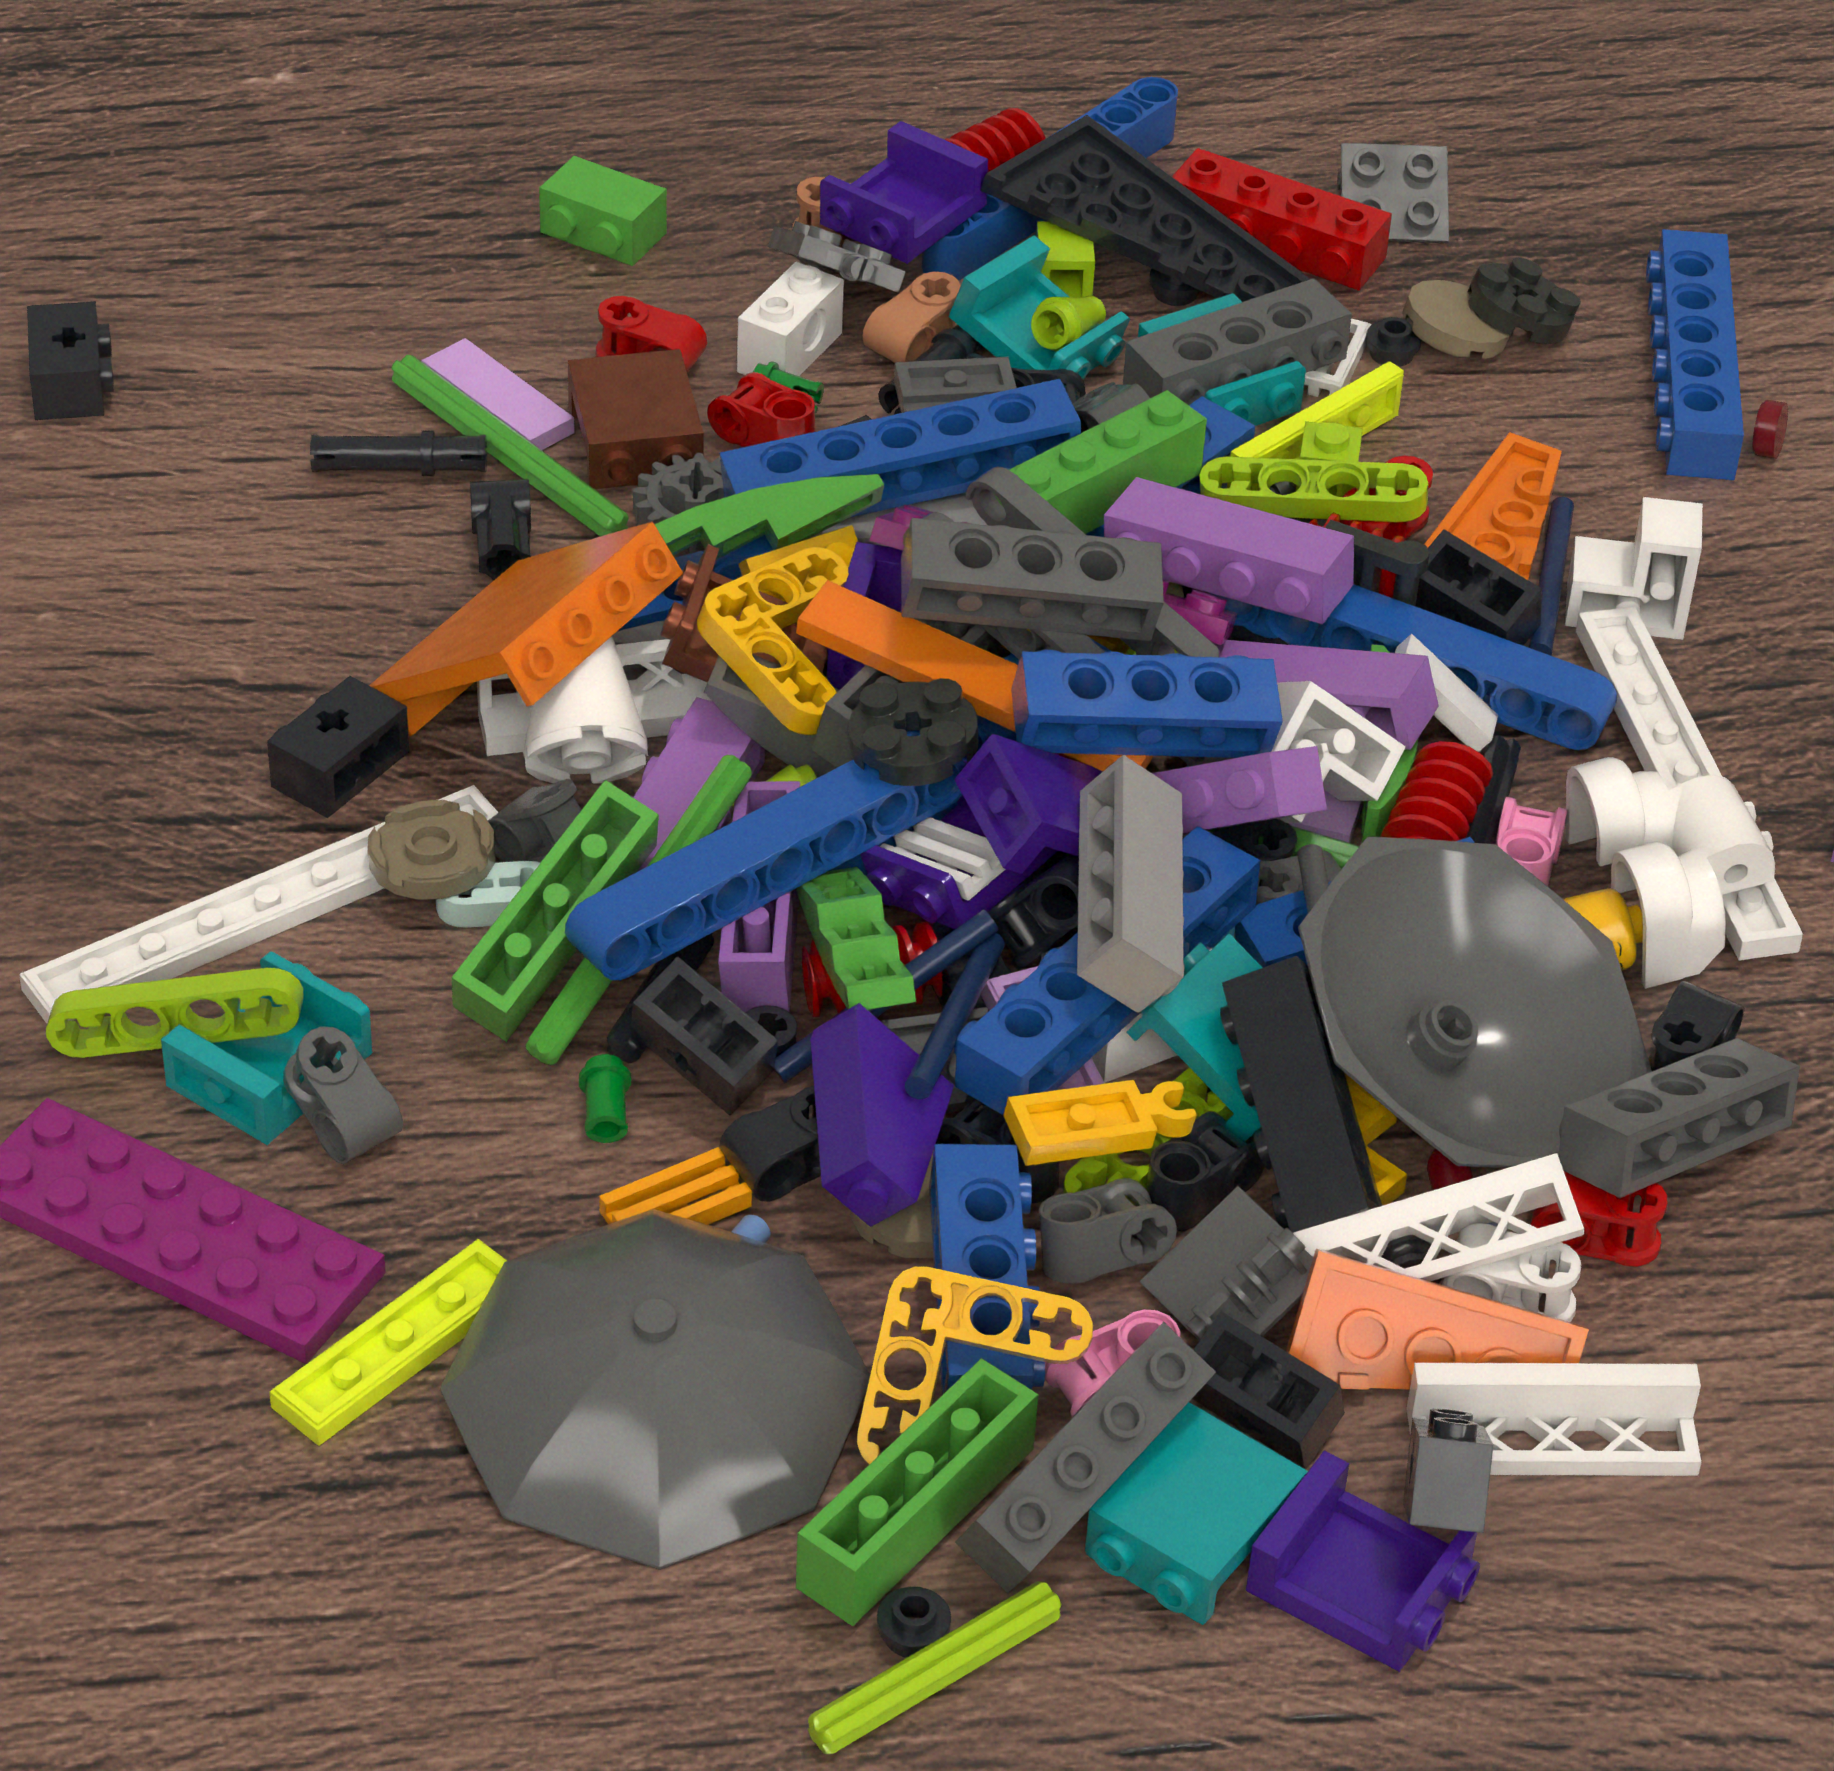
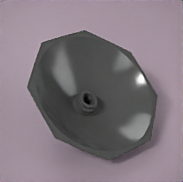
(1468, 996)
(655, 1388)

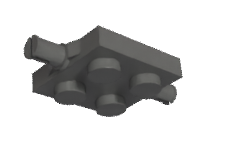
(822, 250)

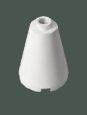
(587, 724)

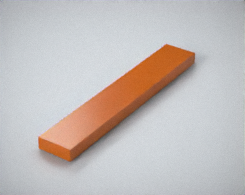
(919, 654)

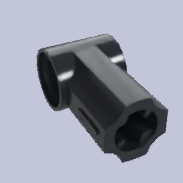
(501, 523)

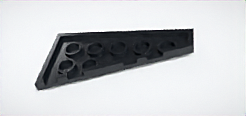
(1131, 206)

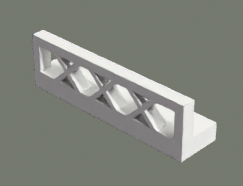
(658, 694)
(1449, 1210)
(1564, 1398)

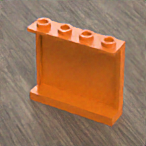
(534, 621)

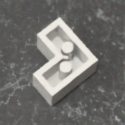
(1650, 574)
(1351, 750)

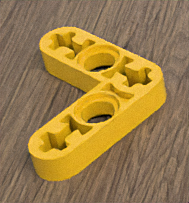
(797, 689)
(953, 1324)

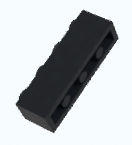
(1299, 1096)

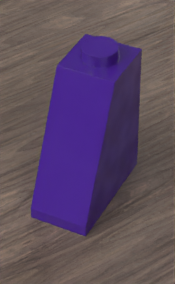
(869, 1128)

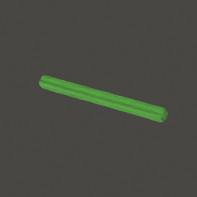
(509, 447)
(587, 982)

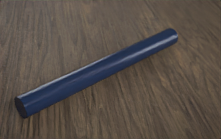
(1553, 572)
(922, 968)
(953, 1017)

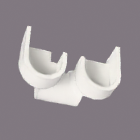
(1677, 851)

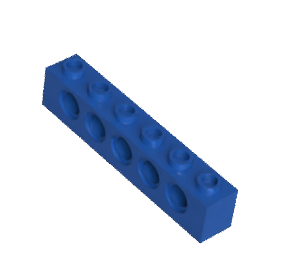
(1695, 355)
(916, 451)
(1059, 1020)

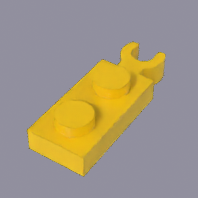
(1095, 1120)

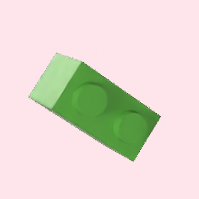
(603, 210)

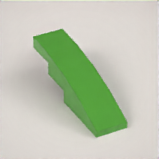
(780, 512)
(855, 939)

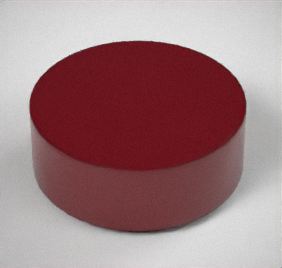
(1770, 428)

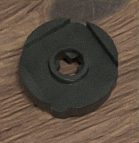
(1523, 299)
(889, 711)

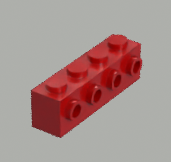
(1294, 220)

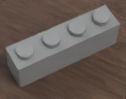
(1130, 885)

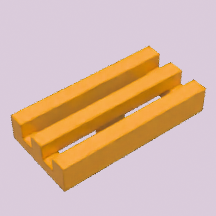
(679, 1185)

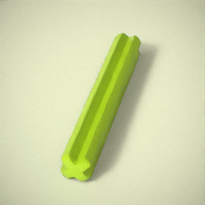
(933, 1667)

